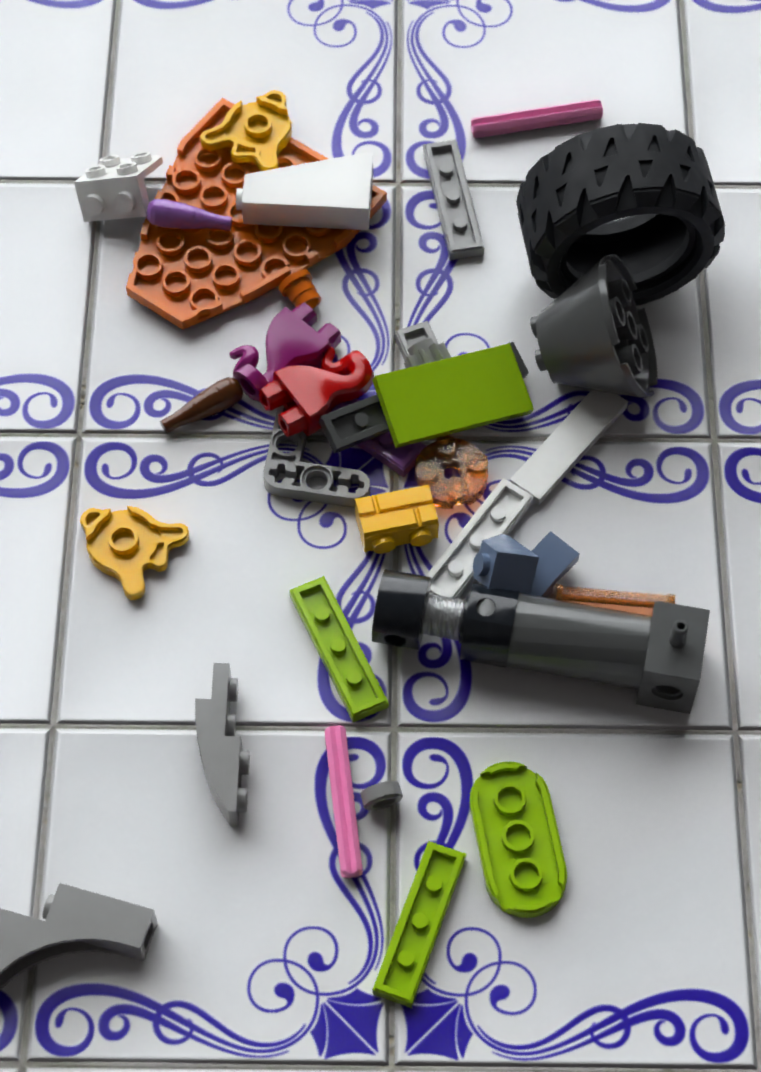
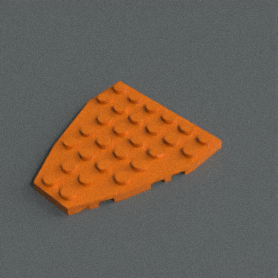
(209, 270)

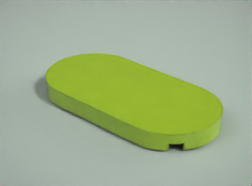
(517, 840)

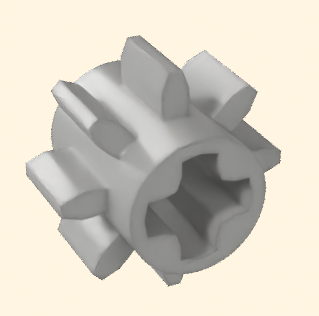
(426, 352)

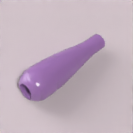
(184, 216)

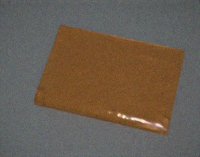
(610, 597)

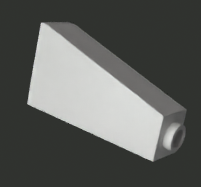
(310, 194)

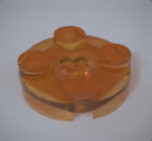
(457, 454)

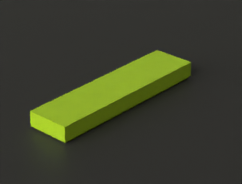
(338, 649)
(419, 924)

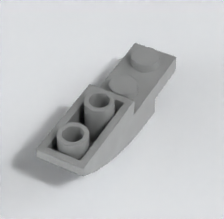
(219, 747)

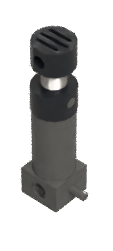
(553, 636)

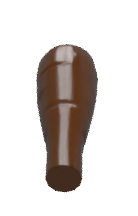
(209, 402)

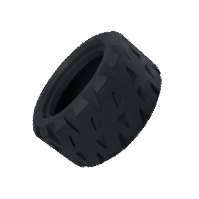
(612, 174)

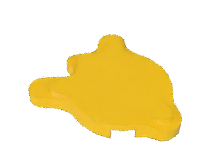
(253, 131)
(129, 543)

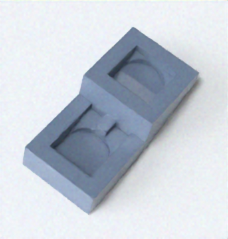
(554, 562)

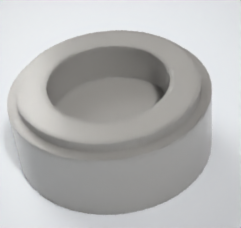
(381, 795)

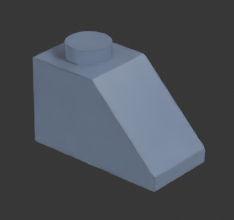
(505, 564)

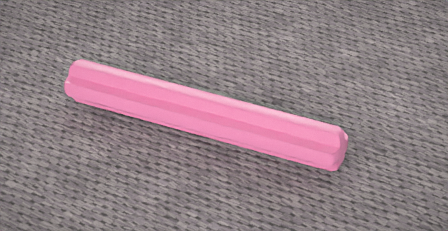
(536, 118)
(343, 802)

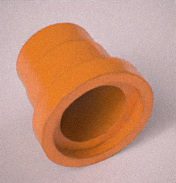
(300, 289)

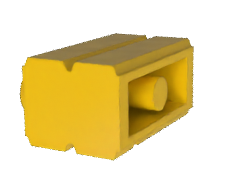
(396, 519)

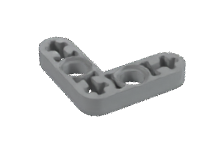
(292, 465)

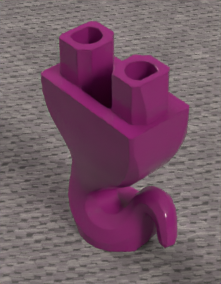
(288, 343)

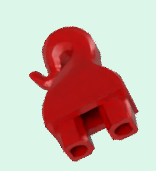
(314, 392)

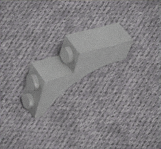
(73, 924)

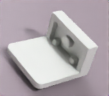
(116, 187)

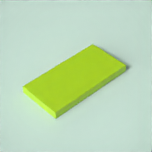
(452, 395)

